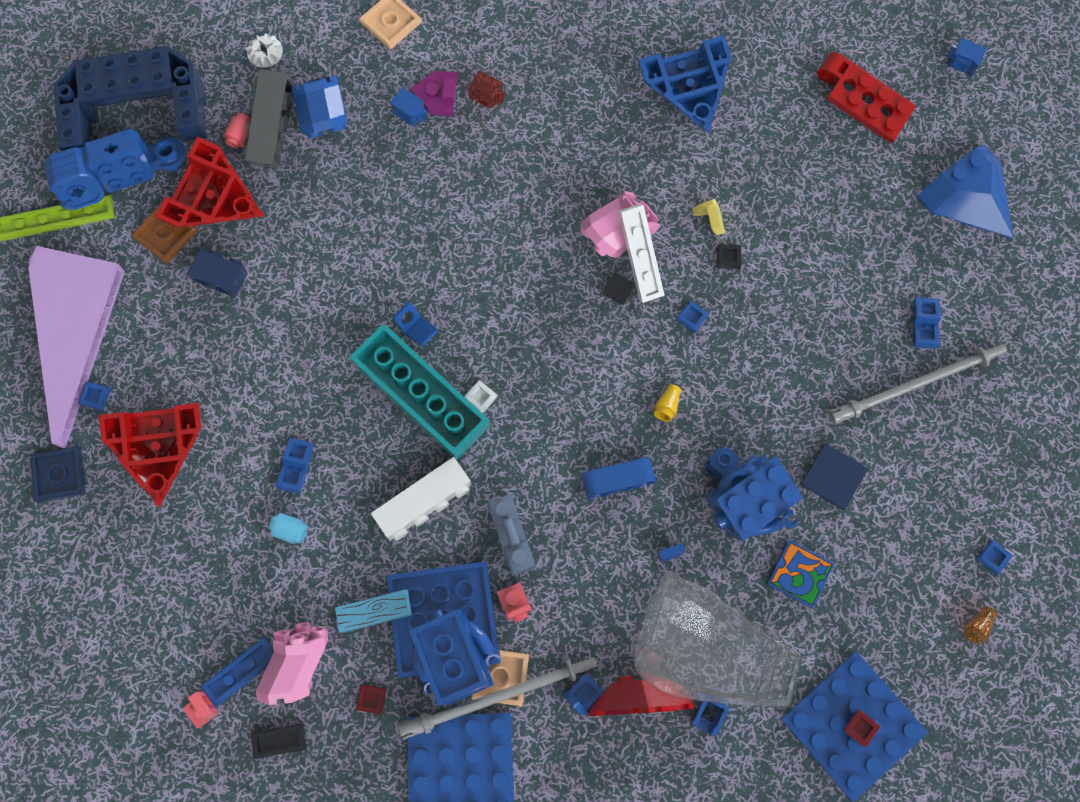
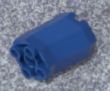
(320, 106)

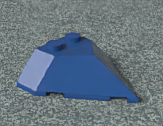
(691, 79)
(972, 193)

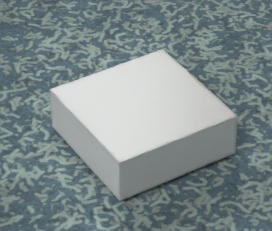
(481, 396)

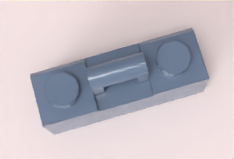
(511, 535)

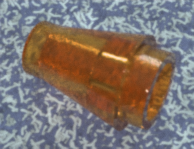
(980, 626)

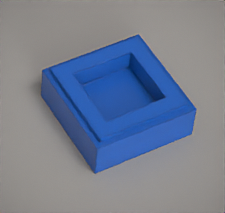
(692, 316)
(94, 396)
(671, 552)
(994, 557)

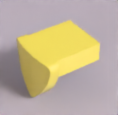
(712, 209)

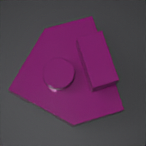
(438, 92)

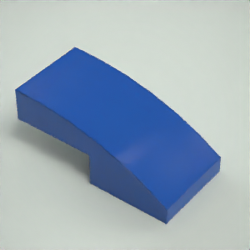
(925, 322)
(295, 465)

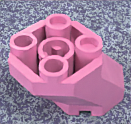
(605, 226)
(292, 664)

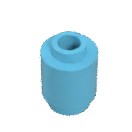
(288, 528)

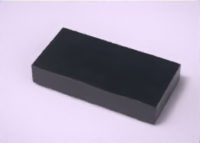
(278, 741)

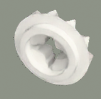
(259, 58)

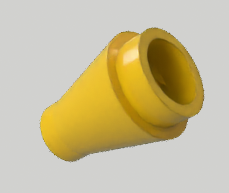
(667, 405)

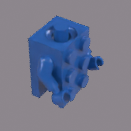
(753, 498)
(451, 656)

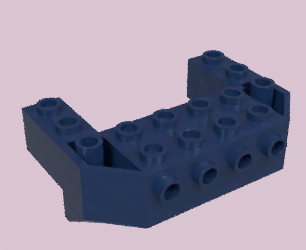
(124, 79)

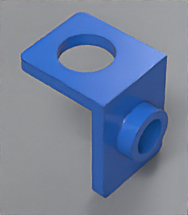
(417, 327)

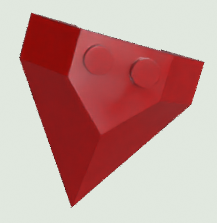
(208, 191)
(152, 444)
(635, 697)

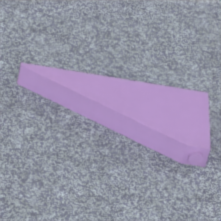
(69, 302)

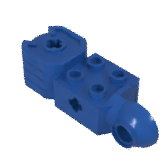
(109, 163)

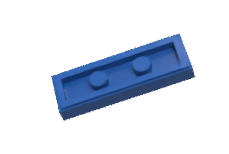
(238, 672)

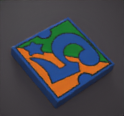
(800, 574)

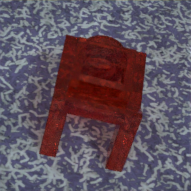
(486, 90)

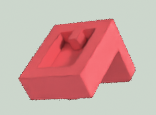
(514, 602)
(200, 709)

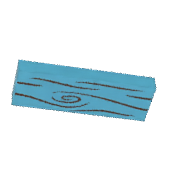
(373, 611)

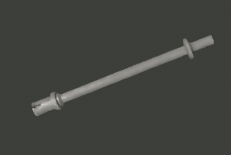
(855, 408)
(427, 722)

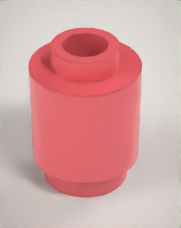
(236, 131)

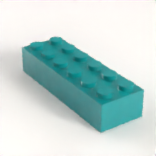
(420, 391)

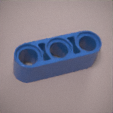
(619, 476)

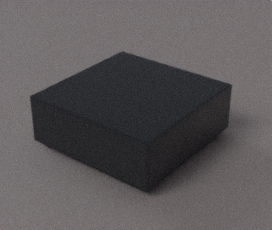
(728, 256)
(619, 289)

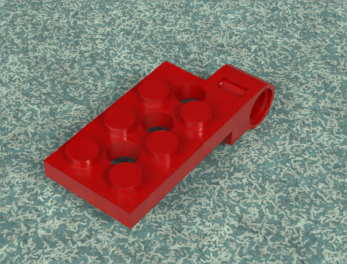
(838, 69)

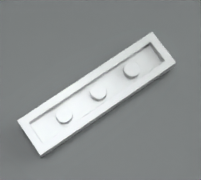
(641, 253)

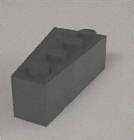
(268, 118)

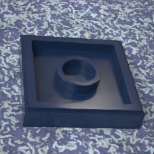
(57, 474)
(834, 476)

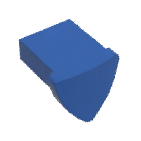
(583, 694)

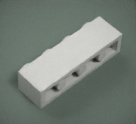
(422, 499)

